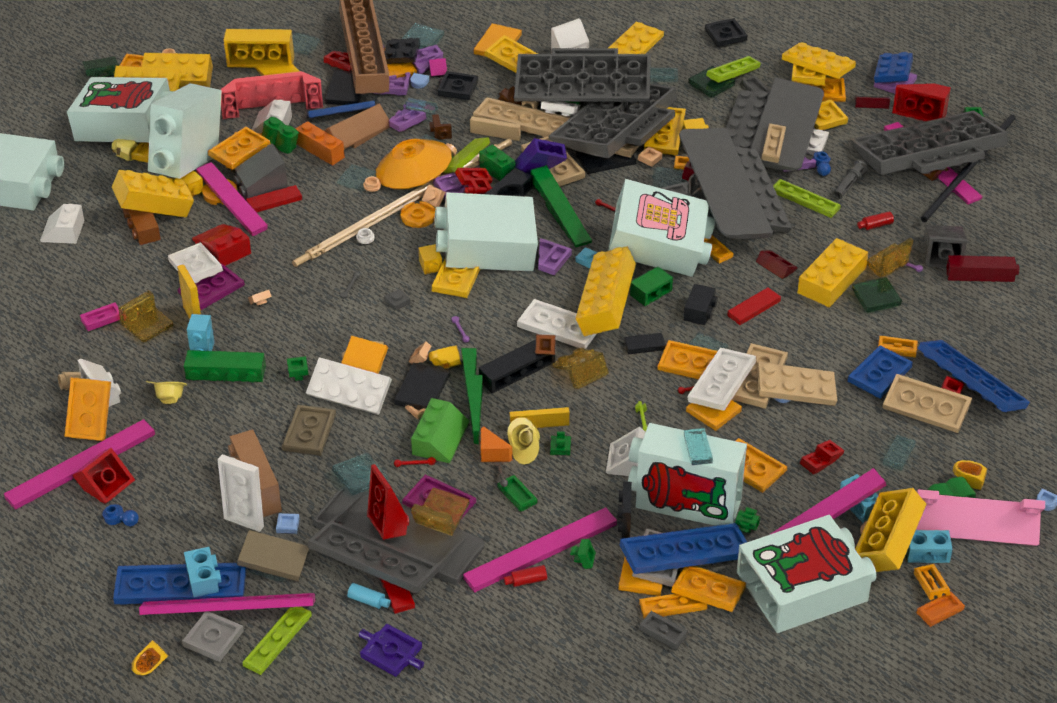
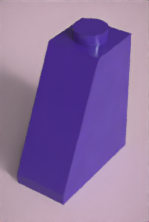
(540, 154)

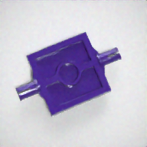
(391, 650)

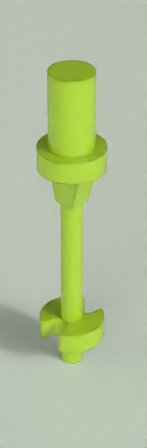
(642, 408)

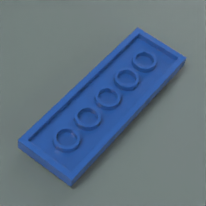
(973, 375)
(682, 548)
(172, 582)

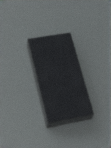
(644, 343)

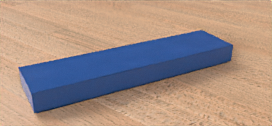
(340, 109)

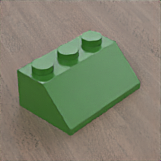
(439, 431)

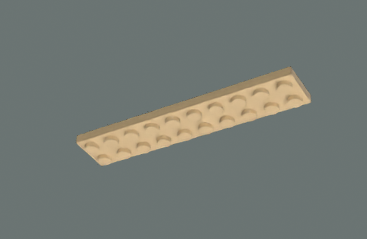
(531, 120)

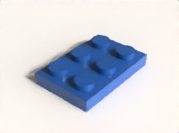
(893, 67)
(878, 371)

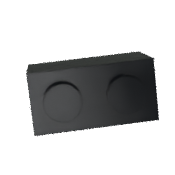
(699, 304)

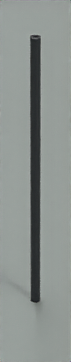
(959, 178)

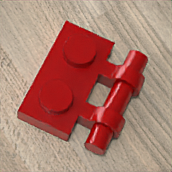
(473, 178)

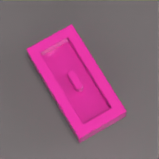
(100, 316)

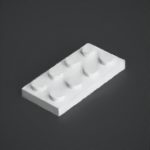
(553, 320)
(721, 379)
(348, 386)
(240, 492)

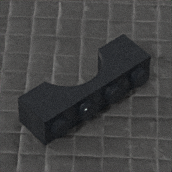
(513, 184)

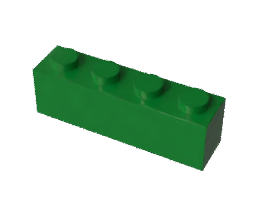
(224, 366)

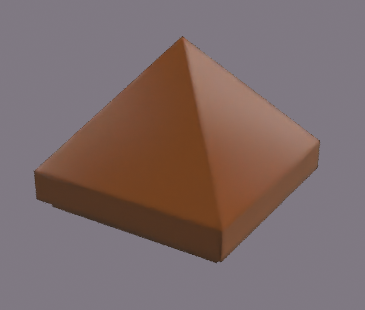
(545, 344)

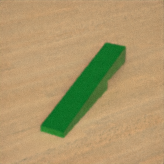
(559, 206)
(474, 389)

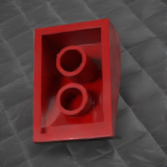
(921, 101)
(225, 243)
(384, 507)

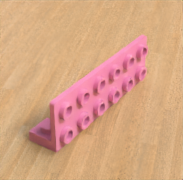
(982, 518)

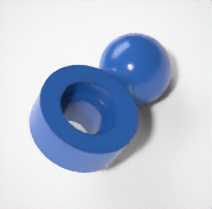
(822, 163)
(114, 515)

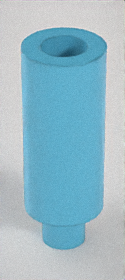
(368, 596)

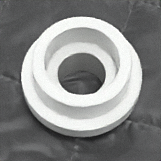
(365, 236)

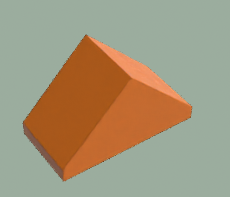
(494, 448)

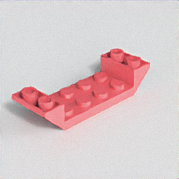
(262, 90)

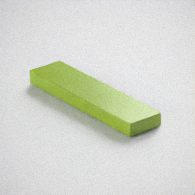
(733, 69)
(467, 154)
(806, 198)
(276, 639)

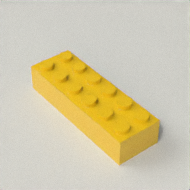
(605, 291)

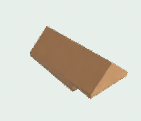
(360, 127)

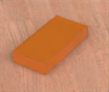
(940, 609)

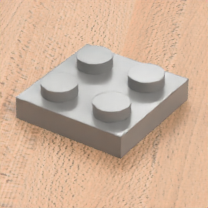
(213, 636)

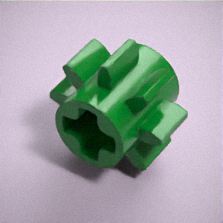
(748, 520)

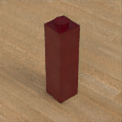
(981, 268)

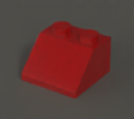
(104, 476)

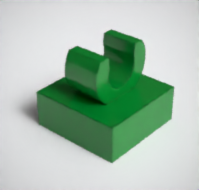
(297, 367)
(560, 444)
(584, 554)

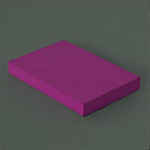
(217, 287)
(422, 489)

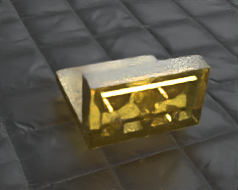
(890, 258)
(143, 317)
(583, 366)
(440, 511)

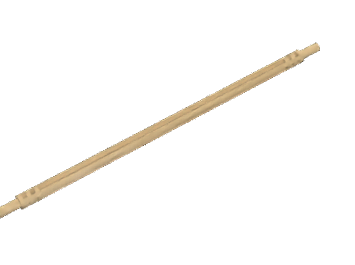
(378, 216)

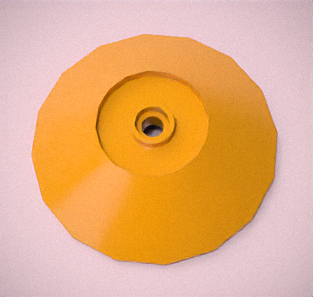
(413, 163)

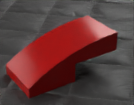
(824, 455)

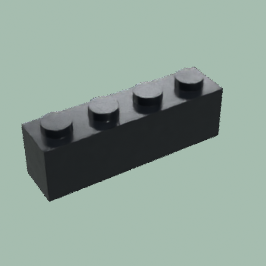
(513, 367)

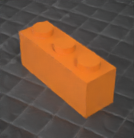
(320, 143)

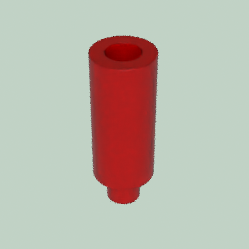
(876, 221)
(526, 576)

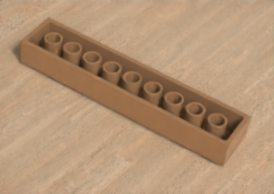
(364, 46)

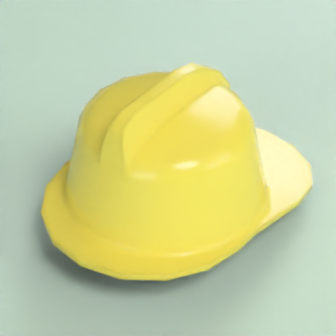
(168, 391)
(524, 440)

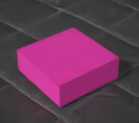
(437, 67)

